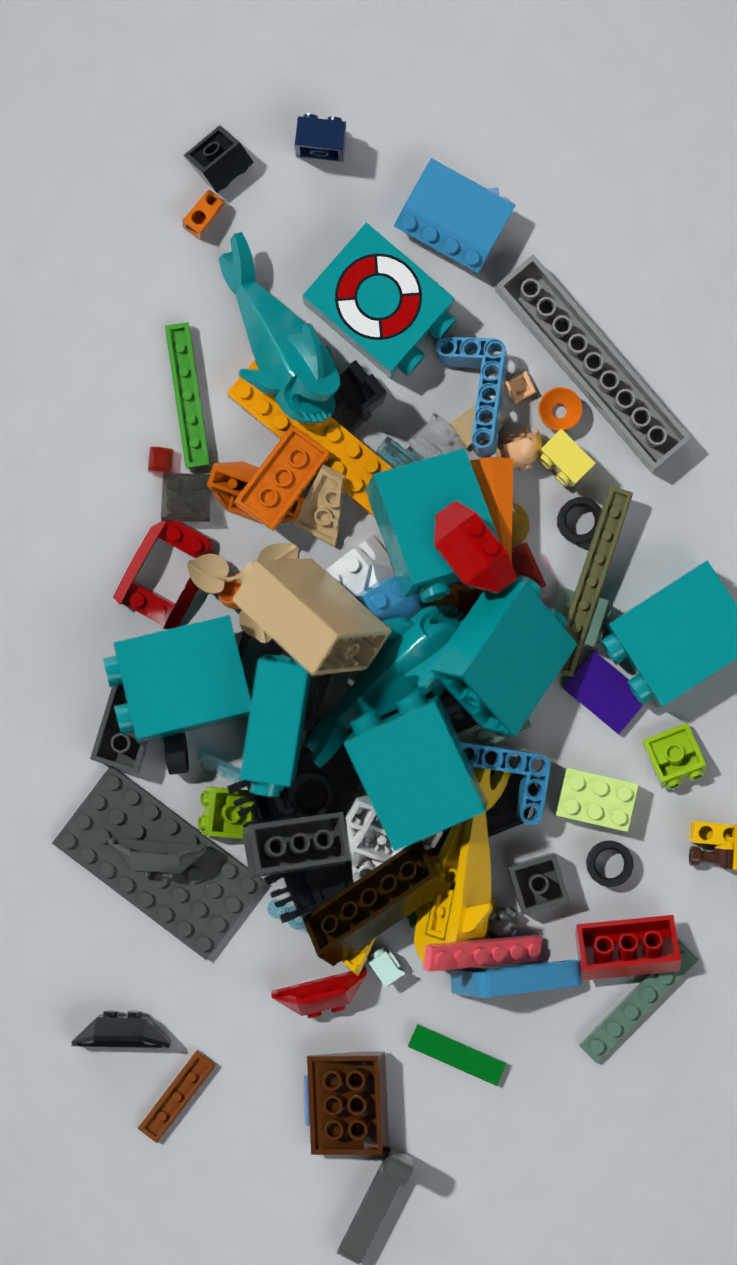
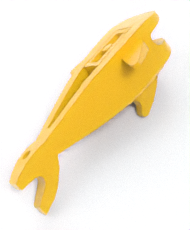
(465, 907)

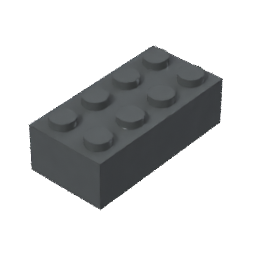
(110, 745)
(296, 844)

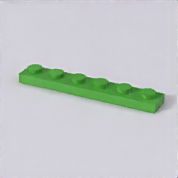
(187, 395)

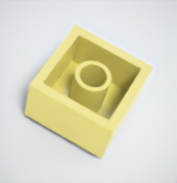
(565, 459)

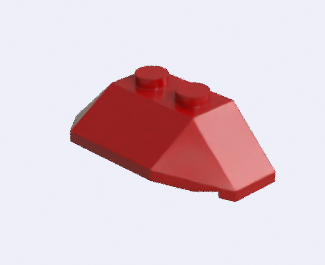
(472, 549)
(320, 994)

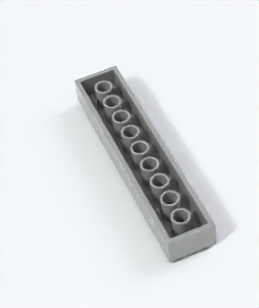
(592, 363)

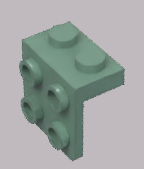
(601, 613)

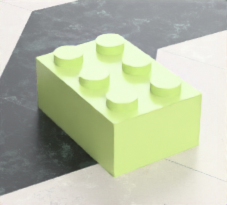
(596, 799)

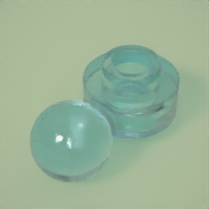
(276, 912)

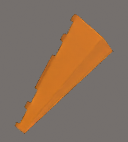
(496, 485)

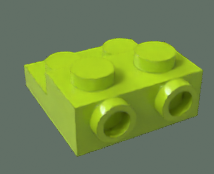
(675, 756)
(221, 815)

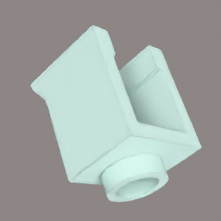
(386, 966)

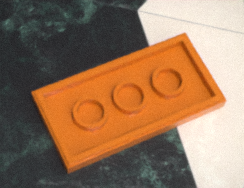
(282, 477)

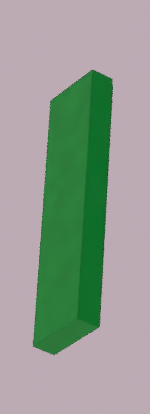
(457, 1054)

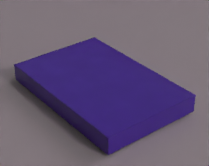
(604, 692)

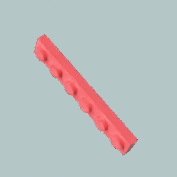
(482, 952)

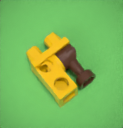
(720, 834)

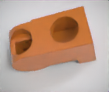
(203, 214)

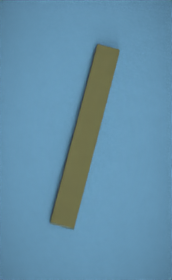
(595, 570)

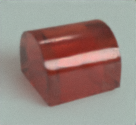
(160, 460)

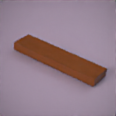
(176, 1096)

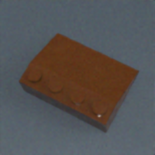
(348, 1103)

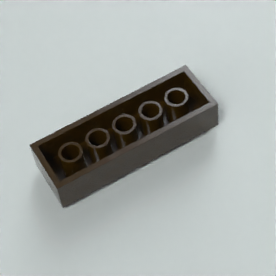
(376, 902)

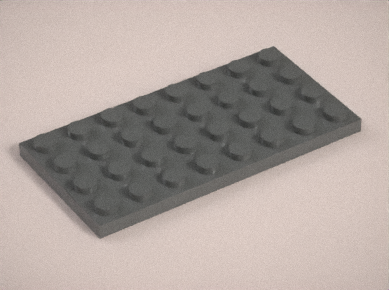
(195, 904)

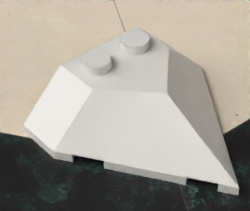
(368, 840)

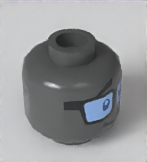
(503, 922)

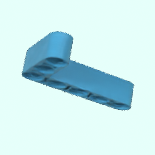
(487, 386)
(523, 767)
(515, 979)

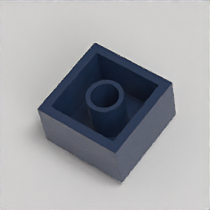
(320, 138)

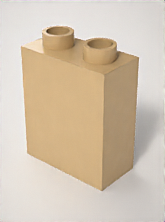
(310, 615)

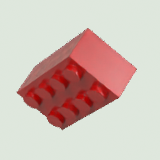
(627, 947)

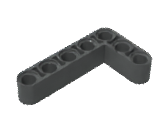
(392, 1173)

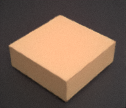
(520, 387)

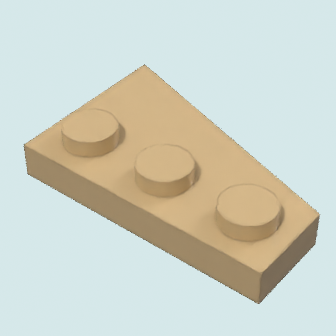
(323, 505)

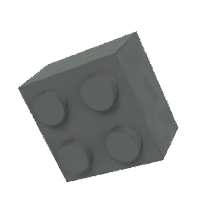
(538, 883)

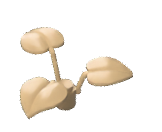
(210, 572)

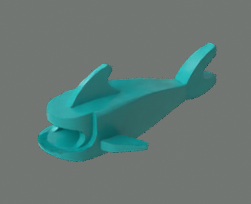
(286, 350)
(395, 672)

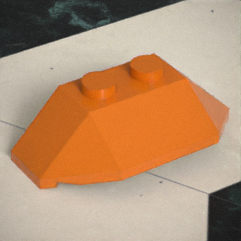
(229, 480)

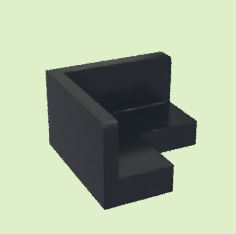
(360, 390)

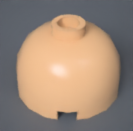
(520, 446)

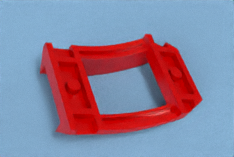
(149, 602)

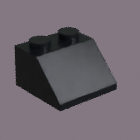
(219, 158)

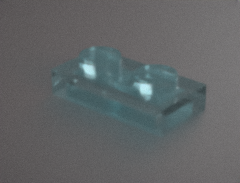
(394, 454)
(211, 762)

